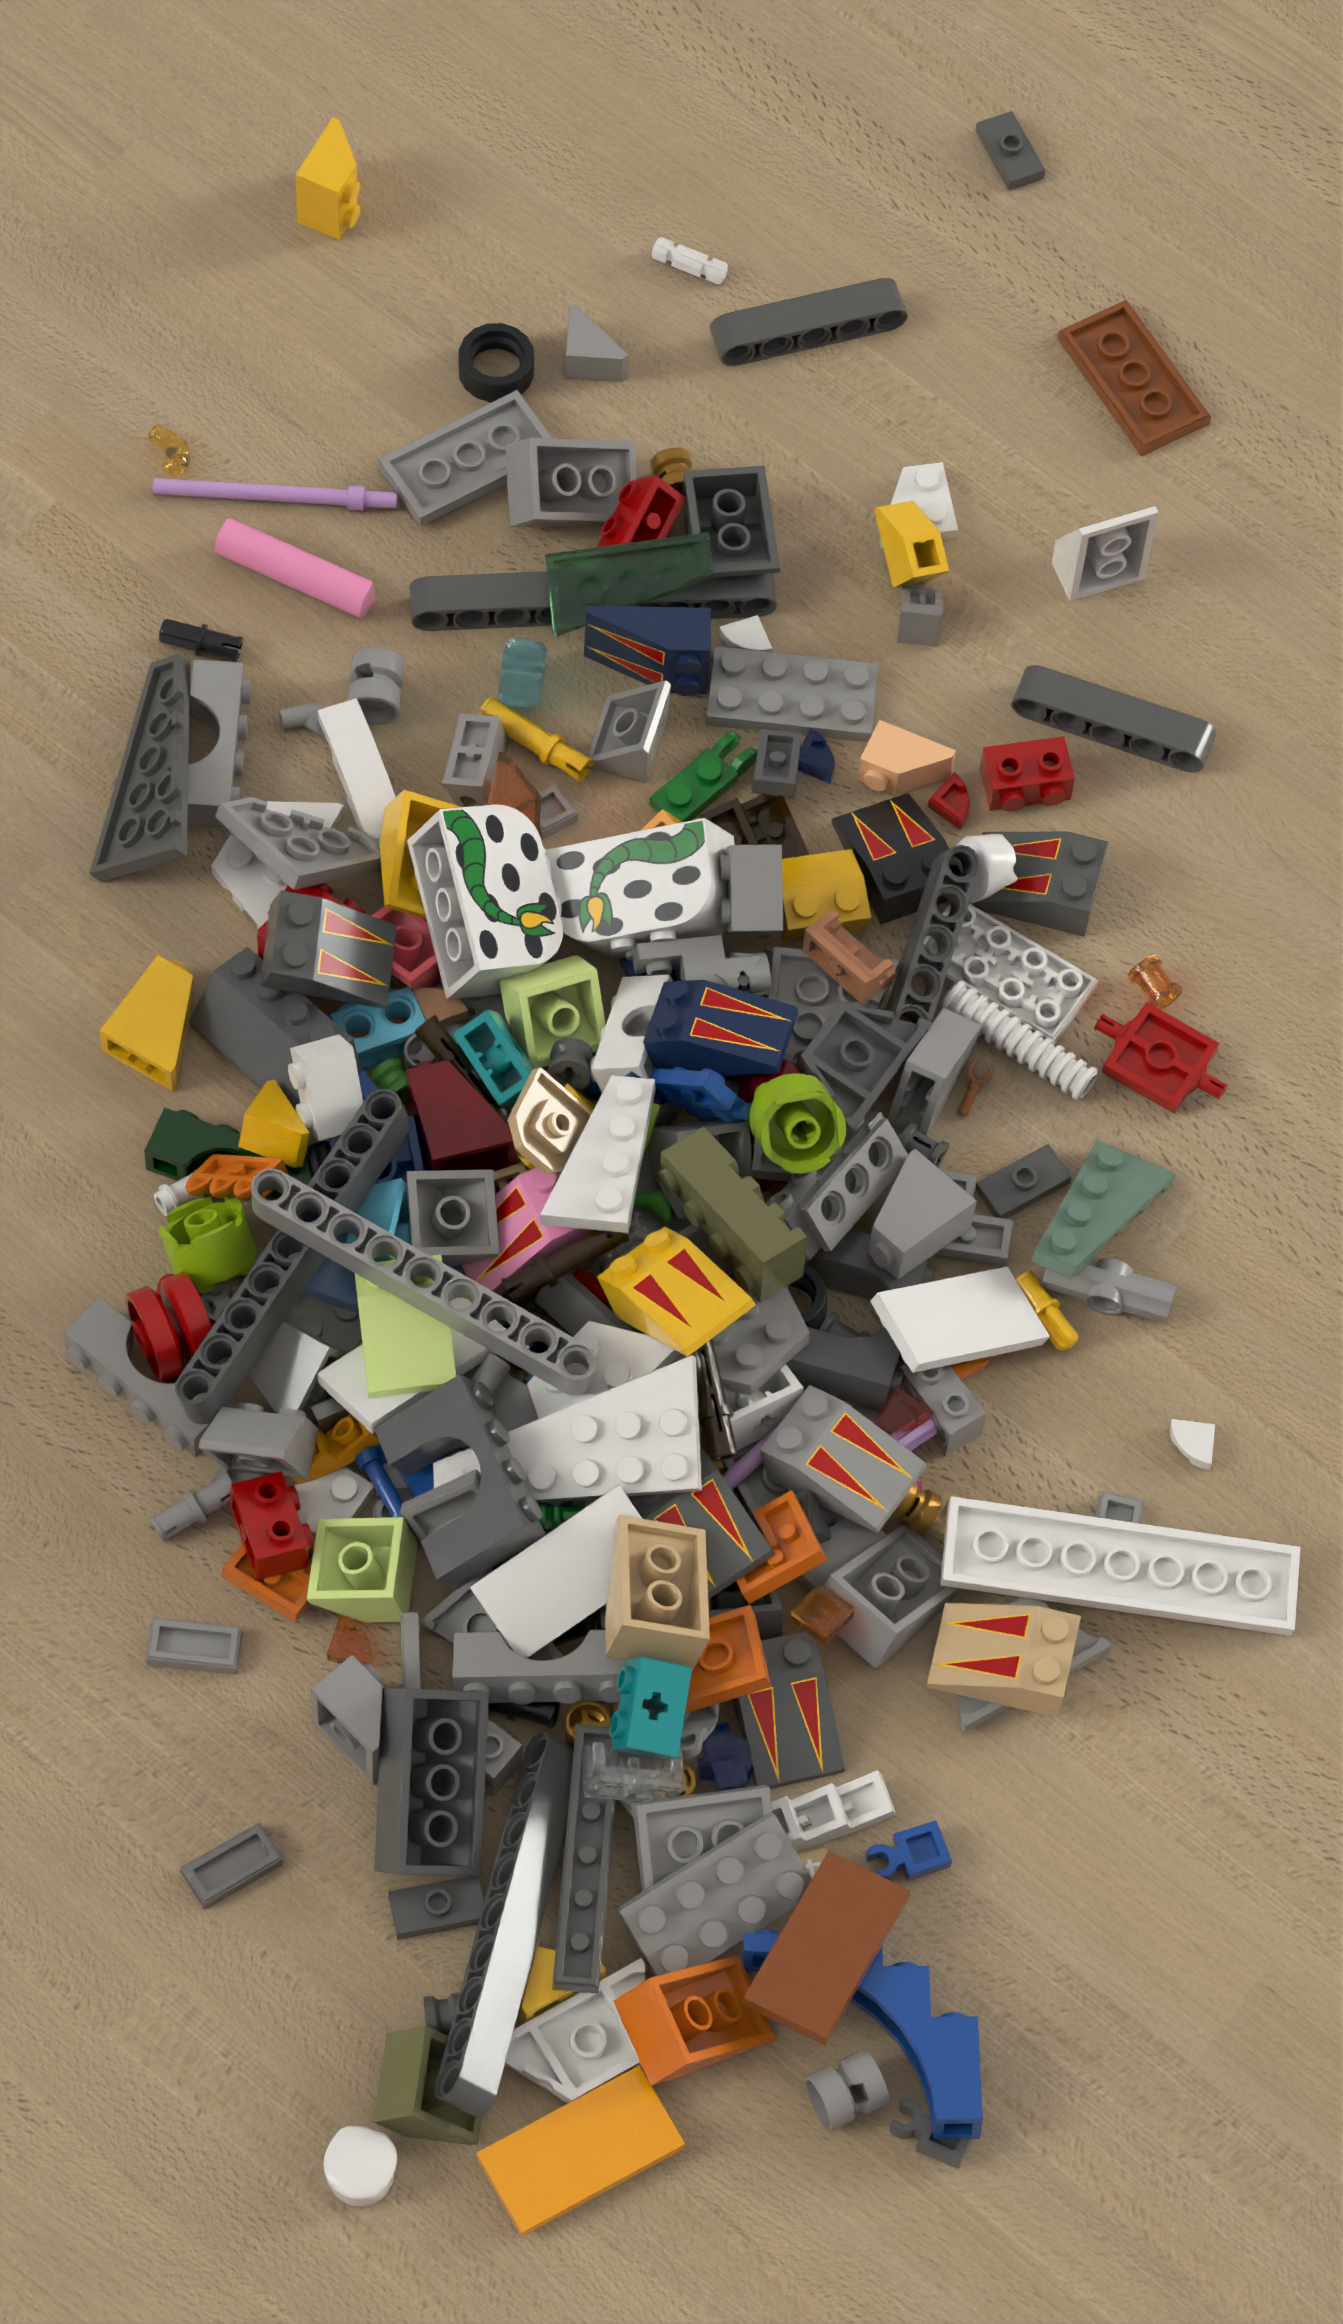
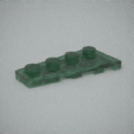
(623, 575)

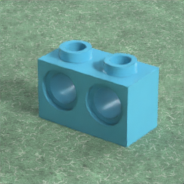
(383, 1037)

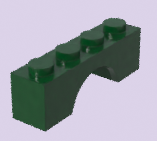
(185, 1142)

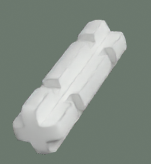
(689, 260)

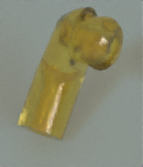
(174, 447)

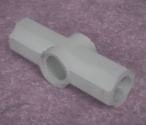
(1113, 1287)

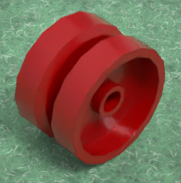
(168, 1327)

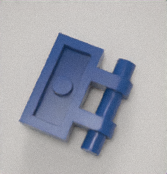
(701, 1094)

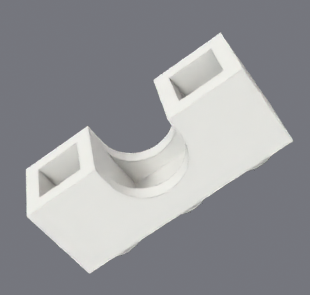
(623, 1036)

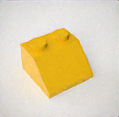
(328, 184)
(822, 884)

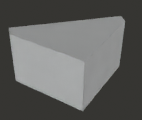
(592, 352)
(920, 616)

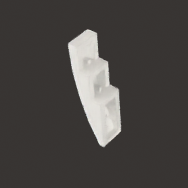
(357, 764)
(834, 1811)

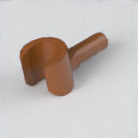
(972, 1088)

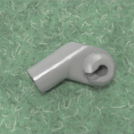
(302, 715)

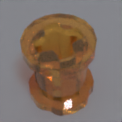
(1155, 982)

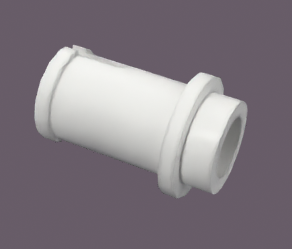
(173, 1196)

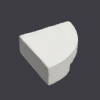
(745, 635)
(1194, 1441)

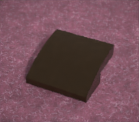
(760, 822)

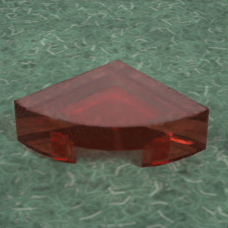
(902, 1413)

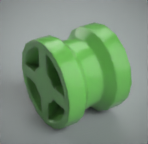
(391, 1076)

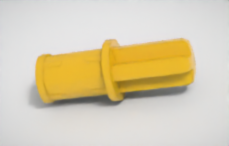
(1046, 1308)

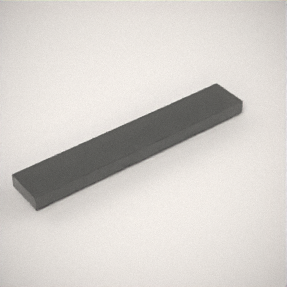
(584, 1877)

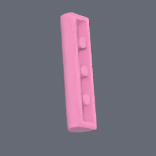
(295, 568)

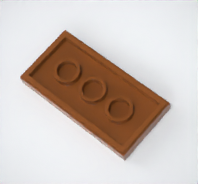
(1134, 377)
(826, 1947)

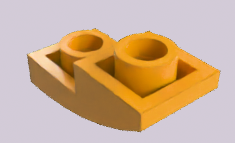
(339, 1447)

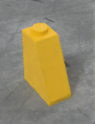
(153, 1022)

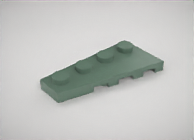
(1098, 1206)

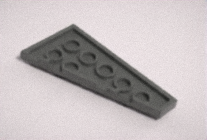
(151, 791)

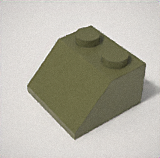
(407, 2090)

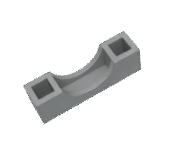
(217, 700)
(102, 1343)
(488, 1665)

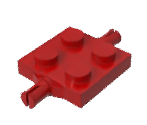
(1160, 1057)

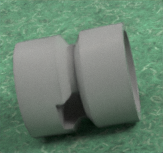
(376, 683)
(835, 2101)

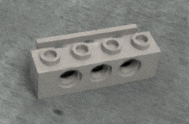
(837, 1195)

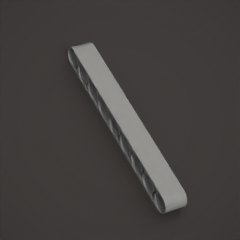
(431, 1300)

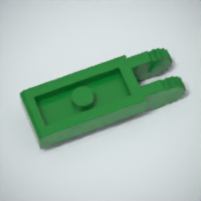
(703, 779)

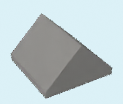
(631, 731)
(453, 1214)

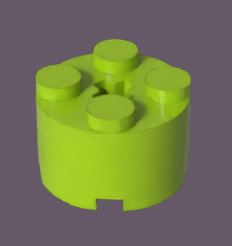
(801, 1101)
(209, 1241)

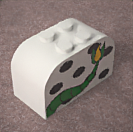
(642, 886)
(485, 896)

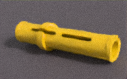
(548, 747)

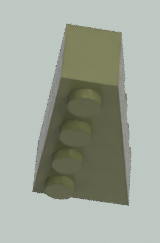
(733, 1214)

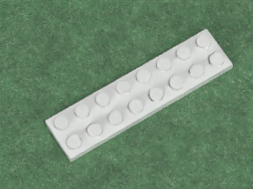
(1120, 1566)

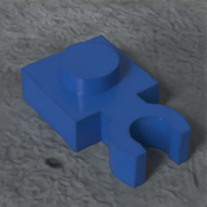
(916, 1850)

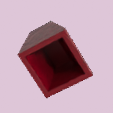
(455, 1121)

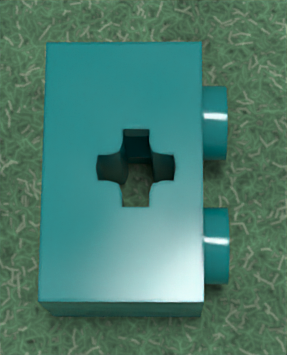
(495, 1056)
(666, 1691)

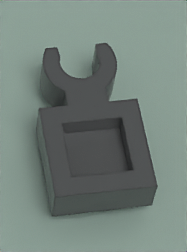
(944, 2150)

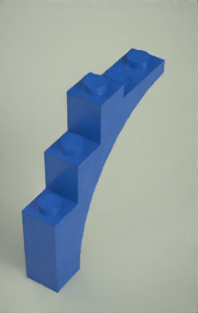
(938, 2048)

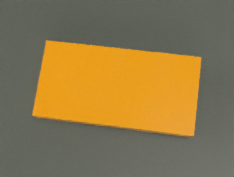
(580, 2151)

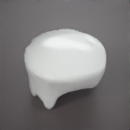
(996, 864)
(360, 2165)

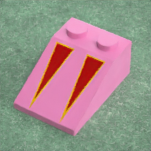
(520, 1230)

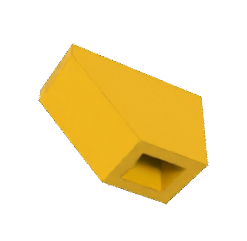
(910, 544)

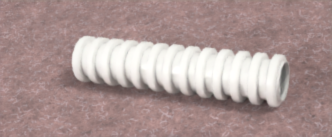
(1022, 1042)

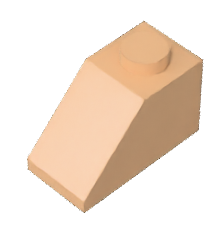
(903, 761)

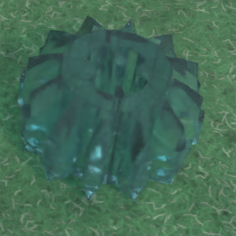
(522, 672)

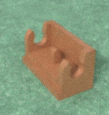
(846, 958)

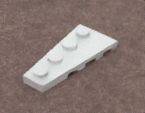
(605, 1165)

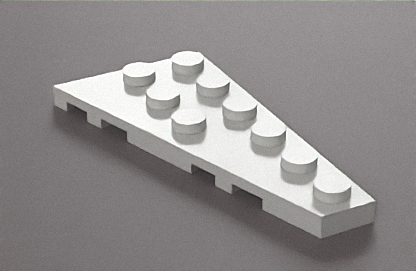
(627, 1437)

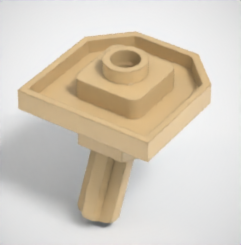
(547, 1122)

